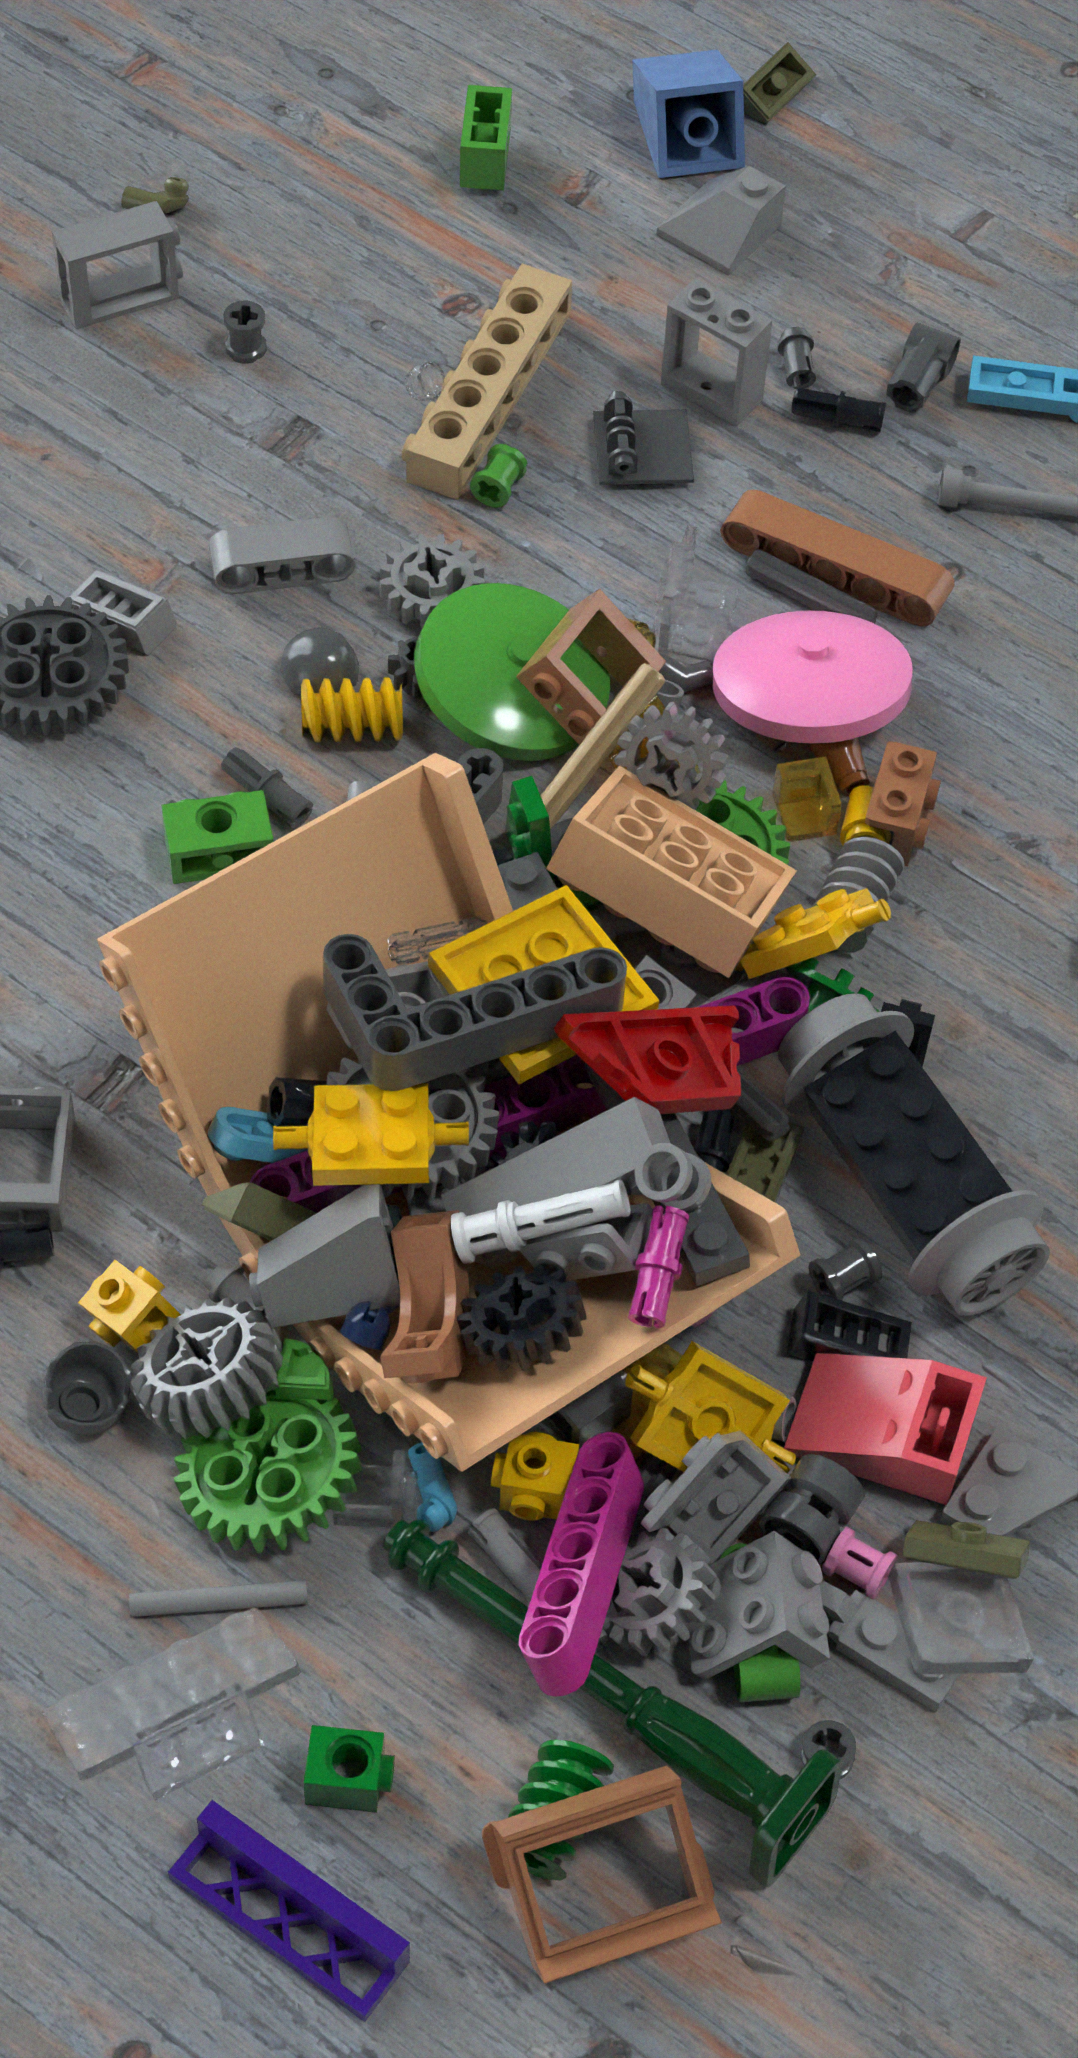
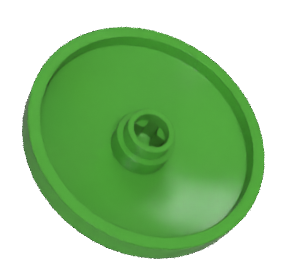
(471, 662)

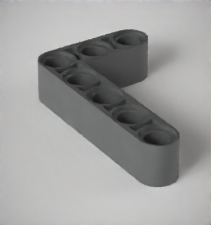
(464, 1028)

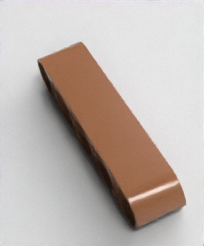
(840, 557)

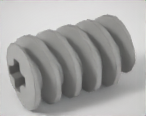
(862, 865)

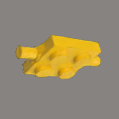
(812, 931)
(370, 1135)
(705, 1399)

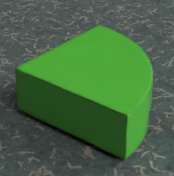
(303, 1373)

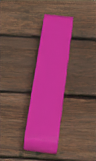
(581, 1565)

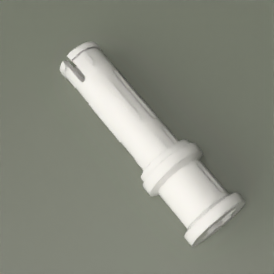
(513, 1224)

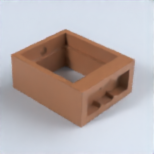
(611, 641)

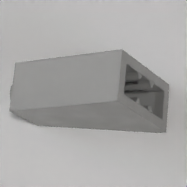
(329, 1262)

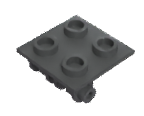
(641, 444)

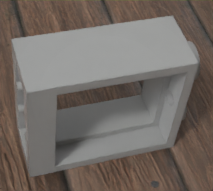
(124, 291)
(687, 370)
(38, 1109)

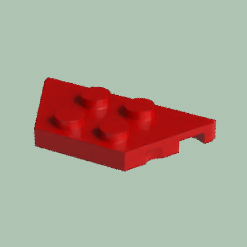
(661, 1056)

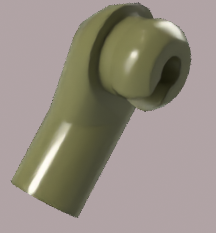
(171, 199)

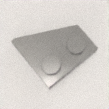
(1011, 1486)

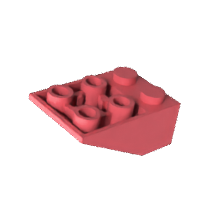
(888, 1420)

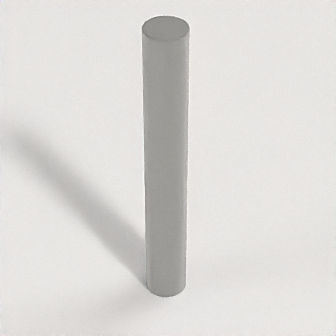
(218, 1598)

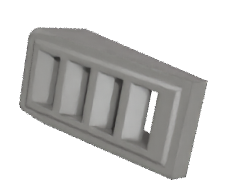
(146, 627)

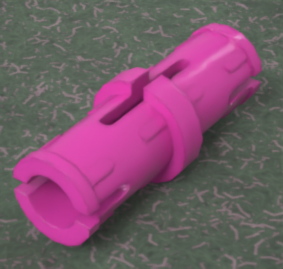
(658, 1267)

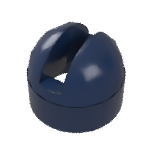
(366, 1328)

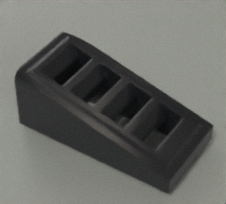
(832, 1312)

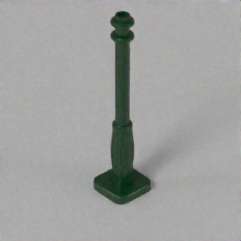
(695, 1747)

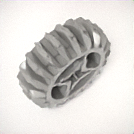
(207, 1368)

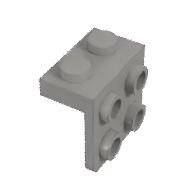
(718, 1493)
(762, 1599)

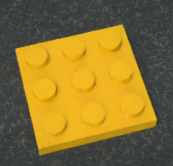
(523, 940)

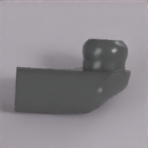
(687, 677)

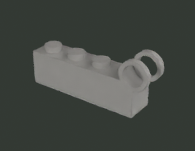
(616, 1145)

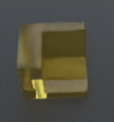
(807, 799)

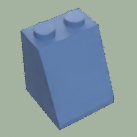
(690, 112)

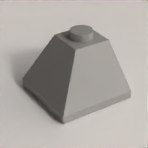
(727, 218)

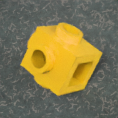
(127, 1306)
(534, 1475)

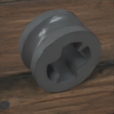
(834, 1731)

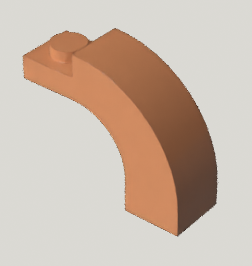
(431, 1295)

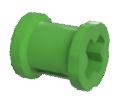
(494, 482)

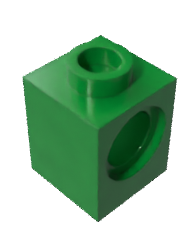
(335, 1746)

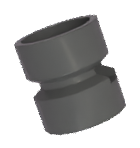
(814, 1505)

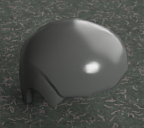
(316, 656)
(86, 1388)

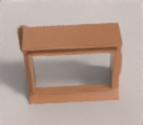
(513, 1836)

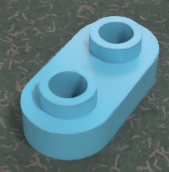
(246, 1135)

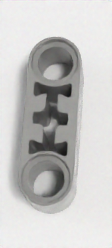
(281, 555)

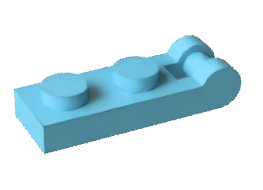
(1024, 386)

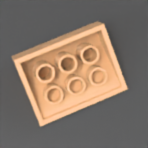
(670, 871)

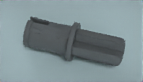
(279, 796)

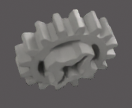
(426, 575)
(678, 739)
(659, 1592)

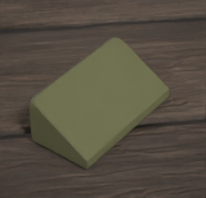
(775, 84)
(256, 1210)

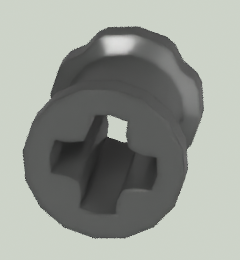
(244, 322)
(846, 1269)

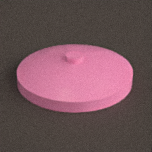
(812, 676)

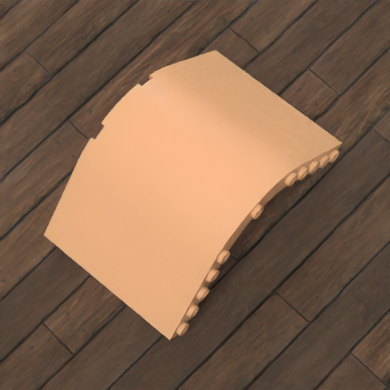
(234, 995)

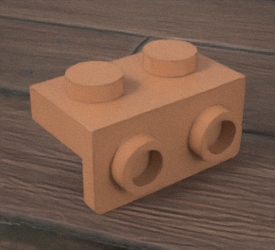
(902, 793)

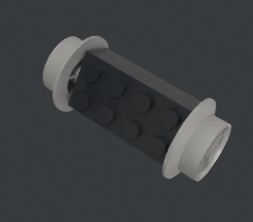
(912, 1154)

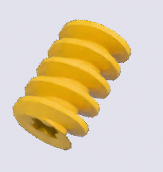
(352, 709)

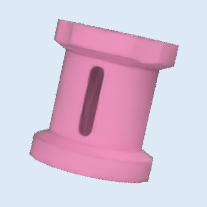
(859, 1563)

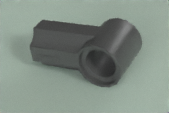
(924, 359)

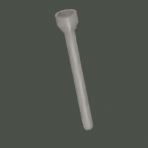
(959, 488)

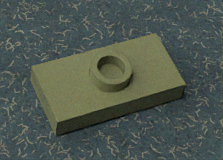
(765, 1163)
(967, 1548)

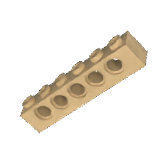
(487, 381)

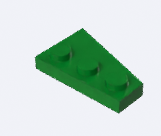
(528, 822)

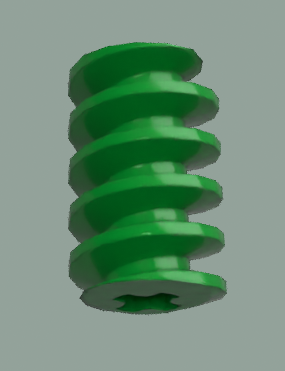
(562, 1772)

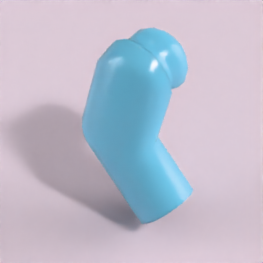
(438, 1501)

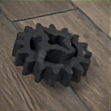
(522, 1317)

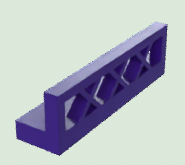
(303, 1891)

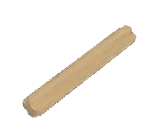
(600, 741)

